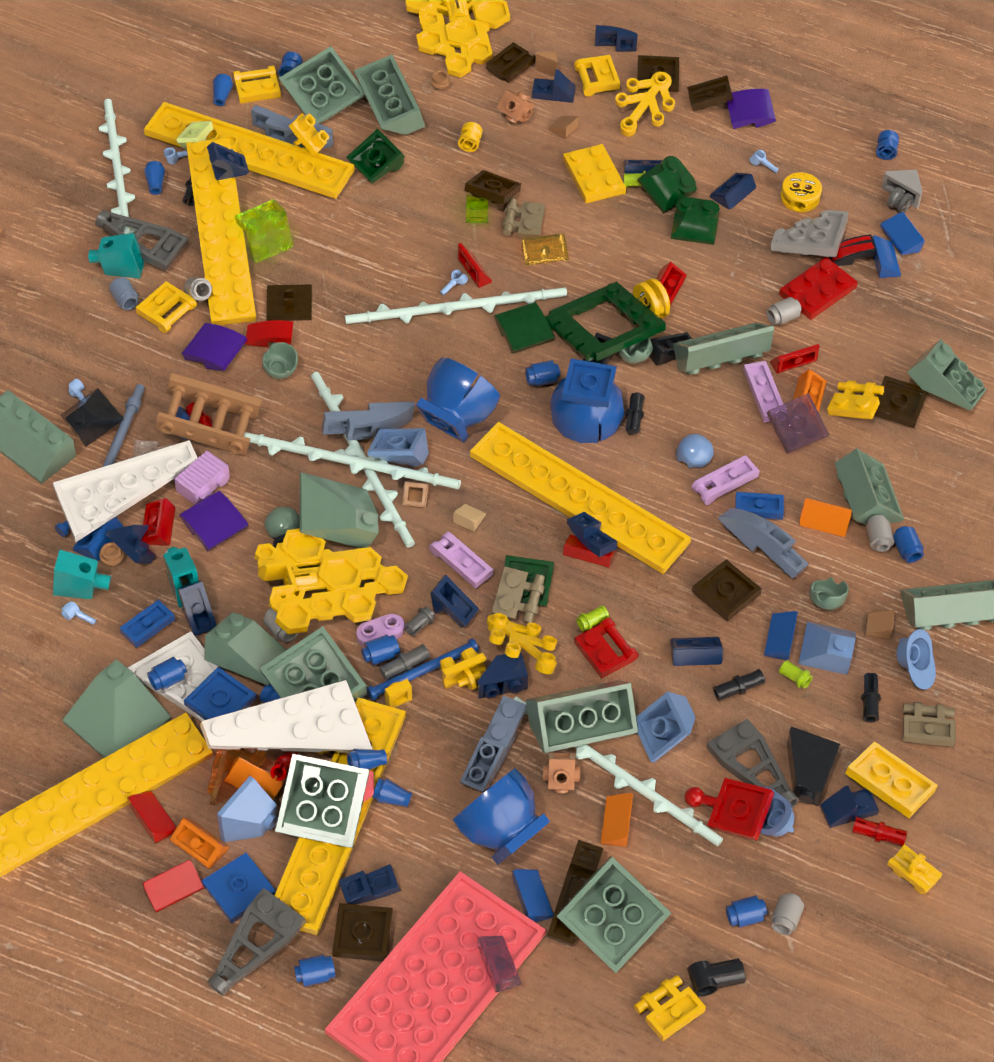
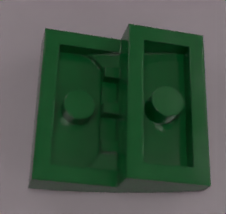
(524, 327)
(533, 567)

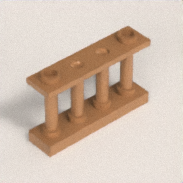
(213, 396)

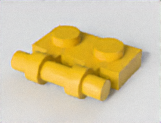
(855, 406)
(673, 1014)

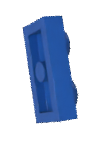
(764, 505)
(147, 623)

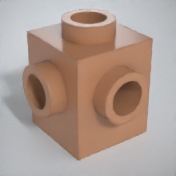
(516, 106)
(558, 764)

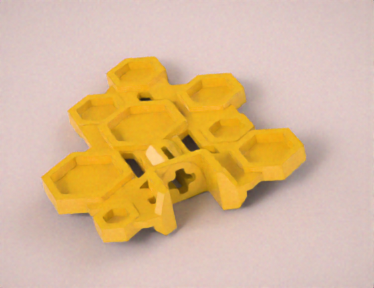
(461, 31)
(338, 573)

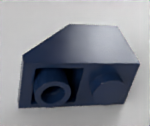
(503, 677)

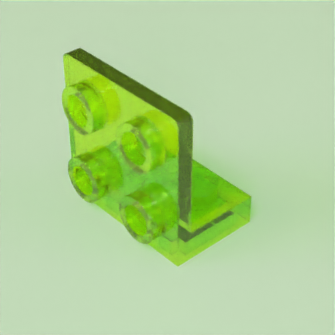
(266, 230)

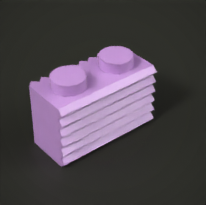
(202, 478)

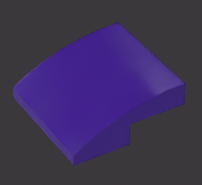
(751, 107)
(214, 346)
(214, 520)

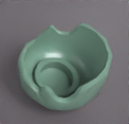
(637, 352)
(280, 360)
(281, 520)
(828, 594)

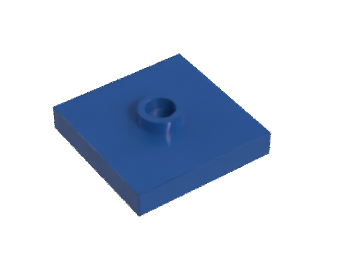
(219, 696)
(236, 886)

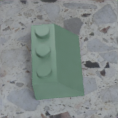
(867, 488)

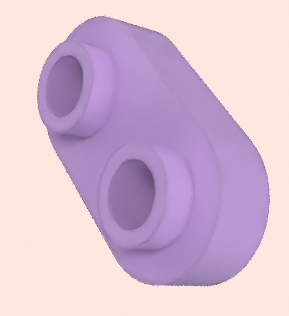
(380, 627)

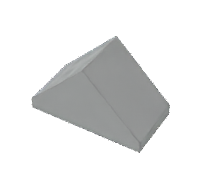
(906, 180)

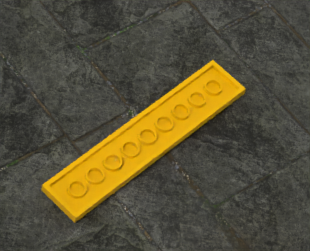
(262, 153)
(221, 239)
(575, 492)
(99, 791)
(318, 865)

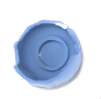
(695, 451)

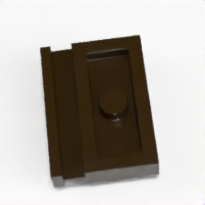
(510, 62)
(710, 93)

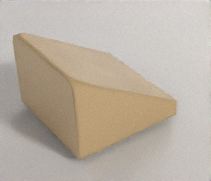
(468, 517)

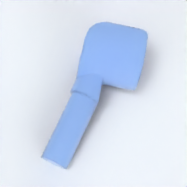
(172, 156)
(760, 157)
(457, 278)
(75, 389)
(71, 610)

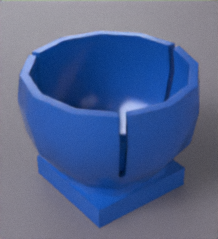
(451, 400)
(585, 400)
(502, 816)

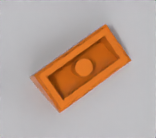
(813, 384)
(825, 517)
(242, 769)
(617, 819)
(198, 842)

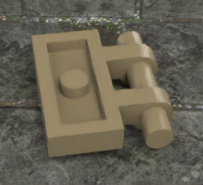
(530, 222)
(511, 591)
(927, 729)

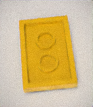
(594, 173)
(891, 779)

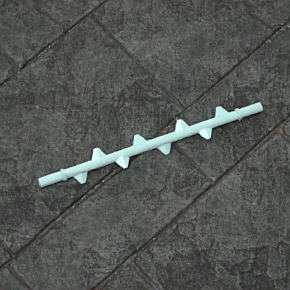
(119, 170)
(465, 302)
(356, 463)
(373, 482)
(645, 788)

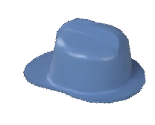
(917, 658)
(779, 817)

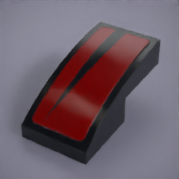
(854, 248)

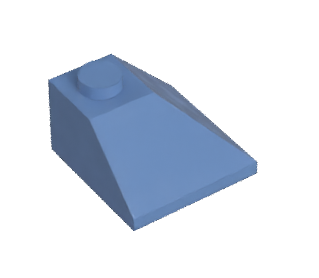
(400, 446)
(827, 648)
(665, 724)
(247, 813)

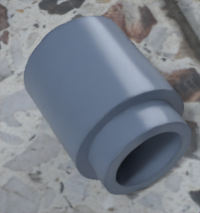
(123, 293)

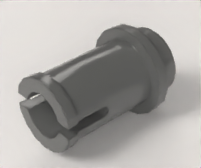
(419, 621)

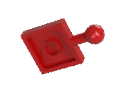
(737, 809)

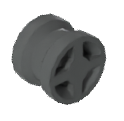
(899, 200)

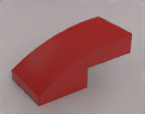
(269, 331)

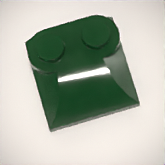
(376, 156)
(668, 183)
(695, 220)

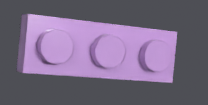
(762, 387)

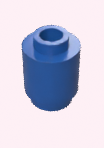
(542, 373)
(908, 544)
(380, 649)
(167, 673)
(746, 911)
(314, 970)

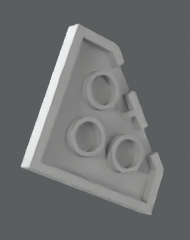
(813, 237)

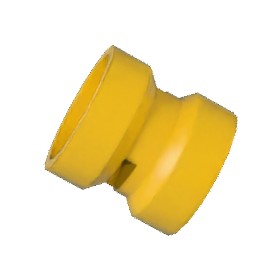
(470, 136)

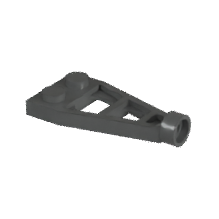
(165, 250)
(738, 741)
(273, 914)

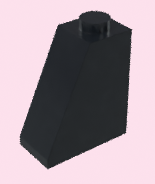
(810, 764)

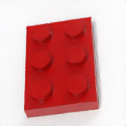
(819, 287)

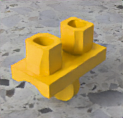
(307, 134)
(463, 672)
(914, 869)

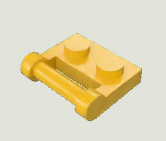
(603, 71)
(257, 89)
(161, 302)

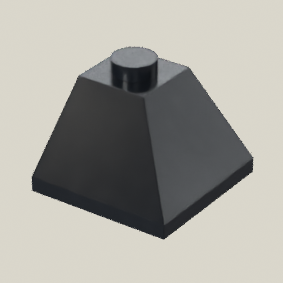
(91, 417)

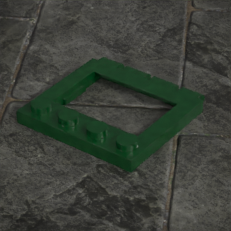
(584, 342)

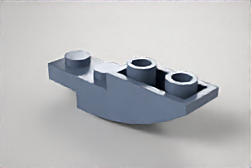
(278, 126)
(367, 423)
(759, 532)
(494, 745)

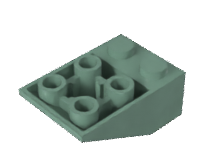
(947, 376)

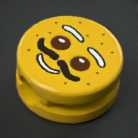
(801, 192)
(653, 296)

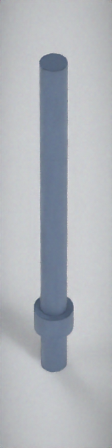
(132, 407)

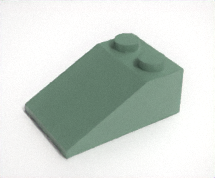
(241, 647)

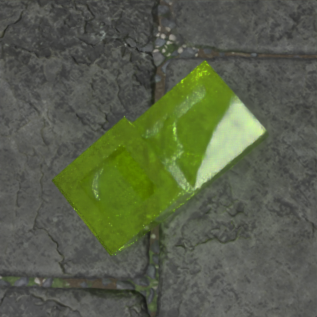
(476, 209)

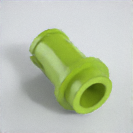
(630, 180)
(587, 621)
(795, 674)

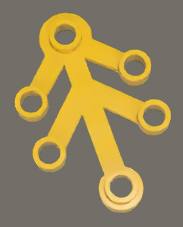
(646, 99)
(500, 625)

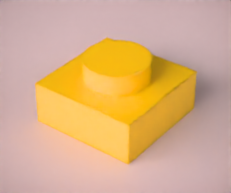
(398, 693)

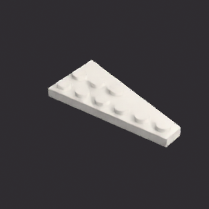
(106, 492)
(192, 654)
(301, 722)

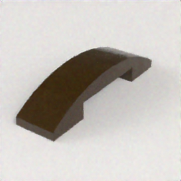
(582, 867)

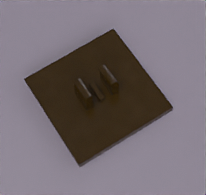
(289, 302)

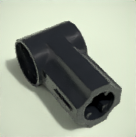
(709, 977)

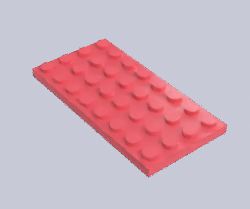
(433, 979)

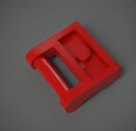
(599, 652)

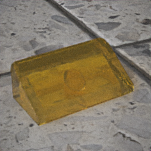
(544, 249)

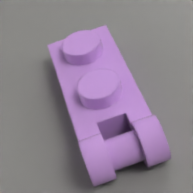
(725, 479)
(461, 559)

